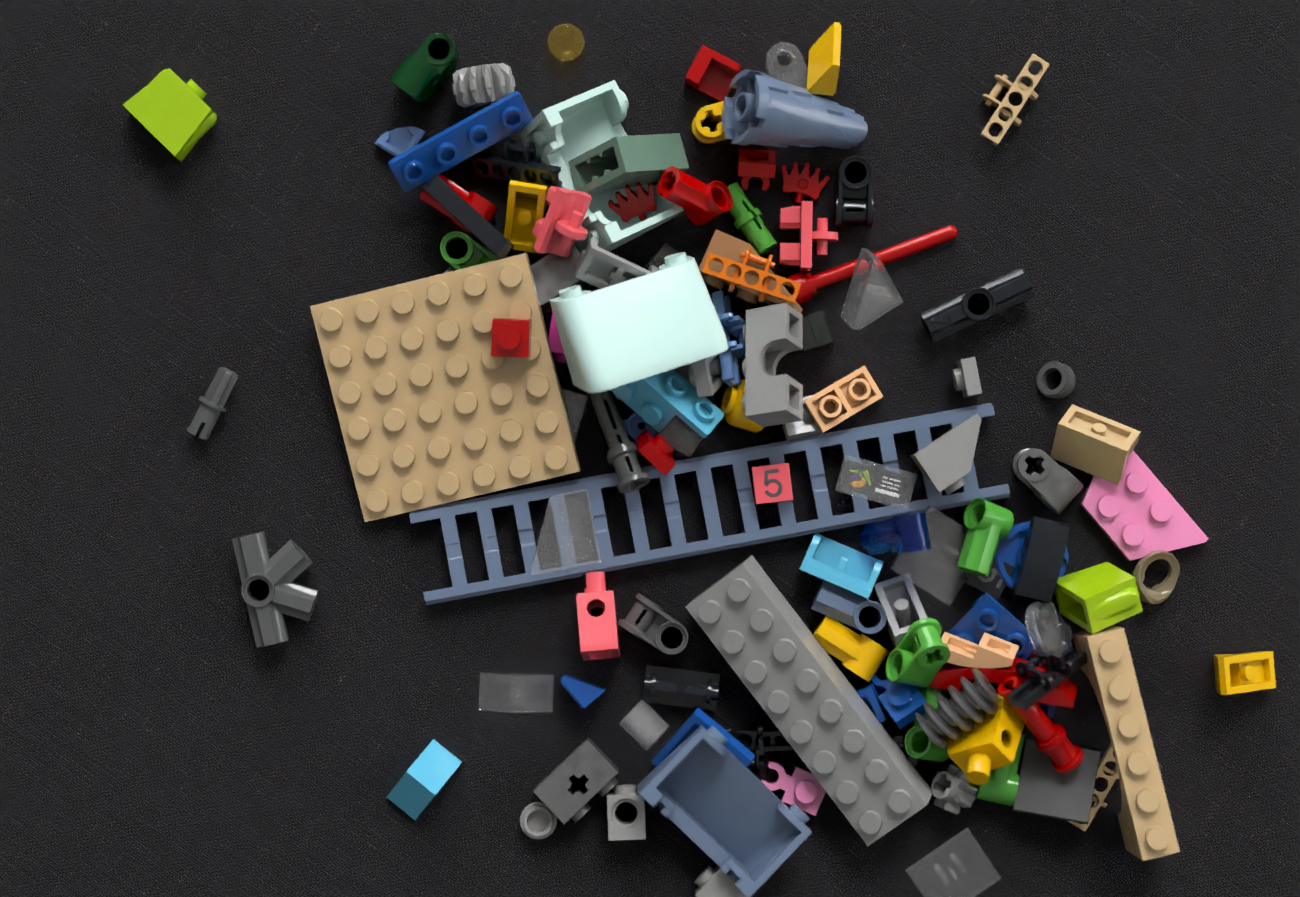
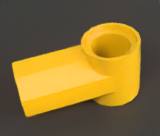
(855, 651)

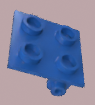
(995, 620)

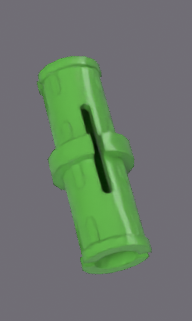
(749, 221)

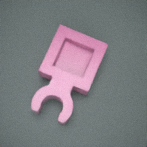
(798, 788)

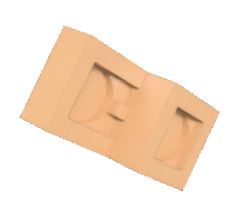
(990, 652)

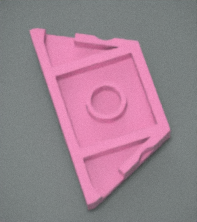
(1139, 513)

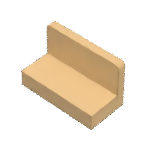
(1094, 443)

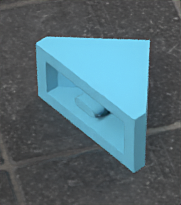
(424, 779)

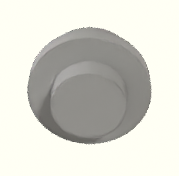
(538, 820)

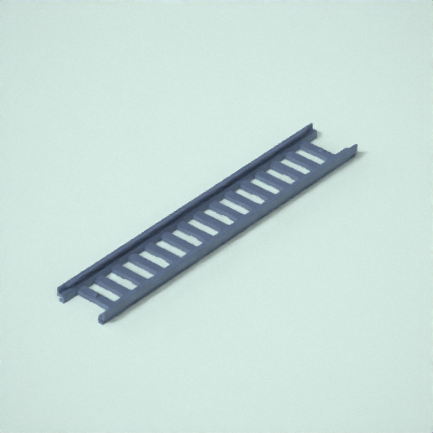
(716, 541)

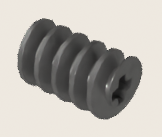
(959, 709)

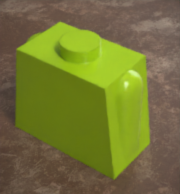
(173, 112)
(1097, 596)

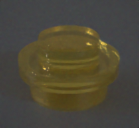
(566, 42)

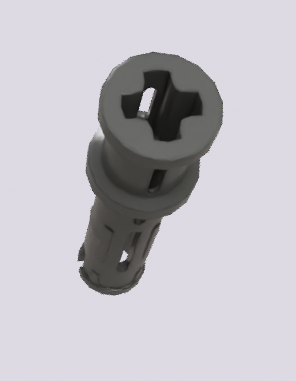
(621, 451)

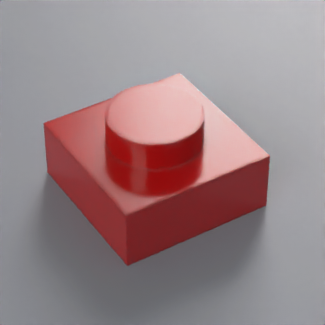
(511, 337)
(656, 450)

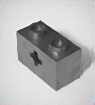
(584, 760)

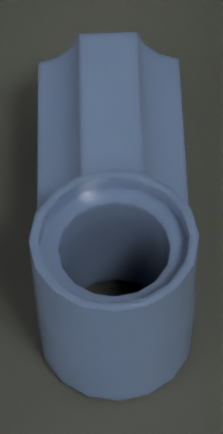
(846, 606)

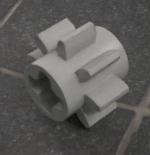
(953, 790)

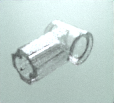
(644, 724)

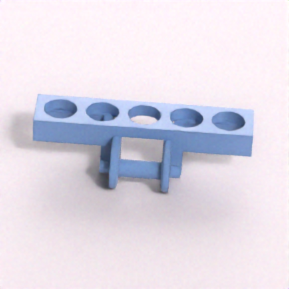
(734, 326)

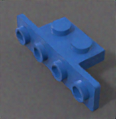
(460, 141)

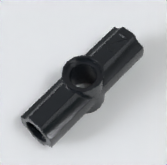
(997, 294)

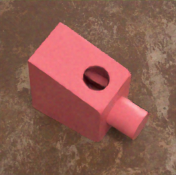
(597, 634)

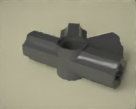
(284, 594)

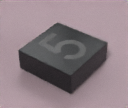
(993, 583)

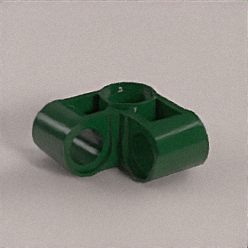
(421, 74)

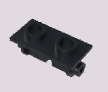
(681, 687)

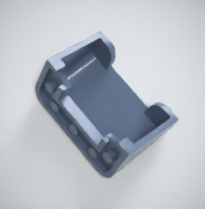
(725, 809)

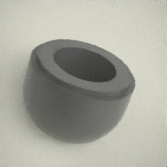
(1067, 383)

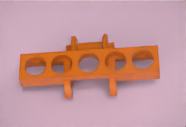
(745, 268)

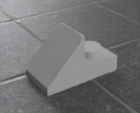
(703, 375)

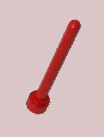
(810, 283)

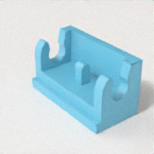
(841, 565)

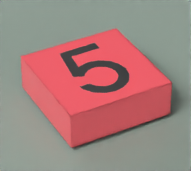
(772, 483)

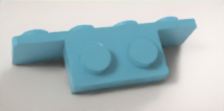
(667, 395)

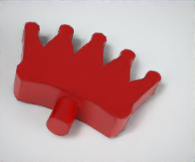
(802, 184)
(634, 203)

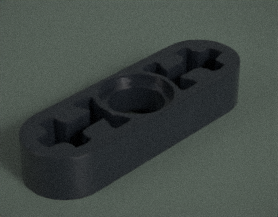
(468, 217)

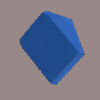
(581, 690)

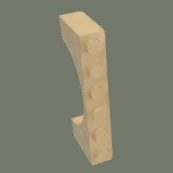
(1145, 809)

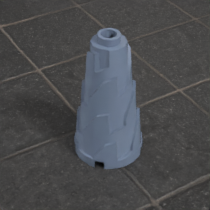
(785, 115)

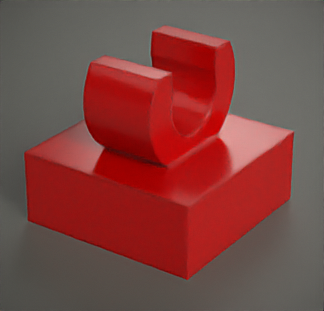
(756, 164)

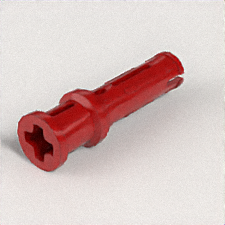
(1048, 736)

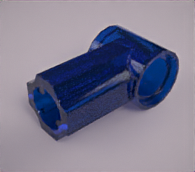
(900, 534)

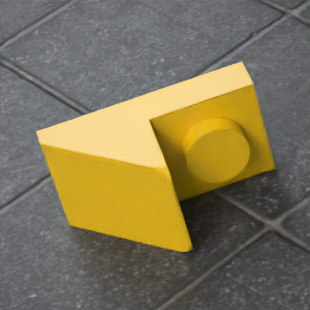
(524, 207)
(1244, 672)

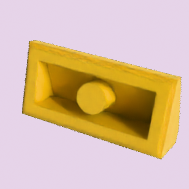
(825, 62)

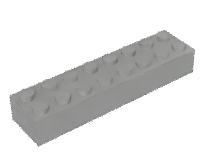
(810, 701)

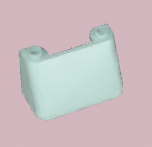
(577, 127)
(638, 326)

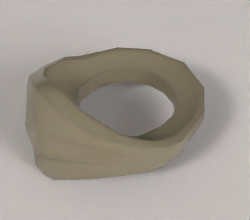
(1164, 589)

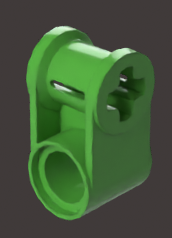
(475, 254)
(918, 654)

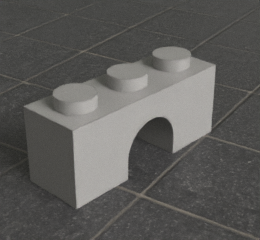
(769, 336)

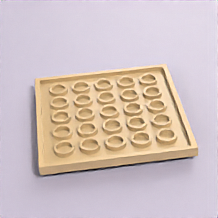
(426, 400)

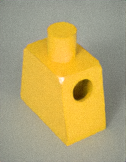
(988, 744)

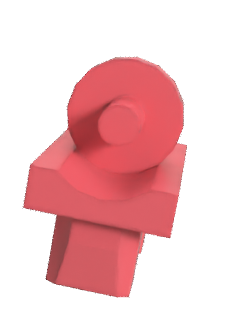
(801, 219)
(562, 222)

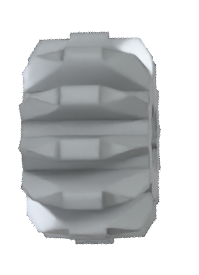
(482, 84)

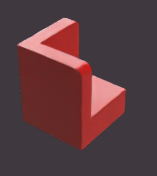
(712, 73)

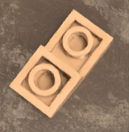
(843, 399)

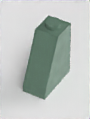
(627, 161)

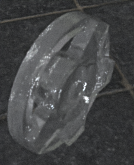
(1047, 628)

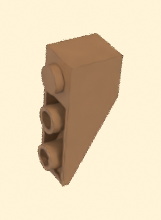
(731, 248)

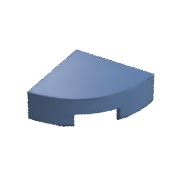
(400, 139)

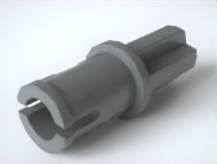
(213, 402)

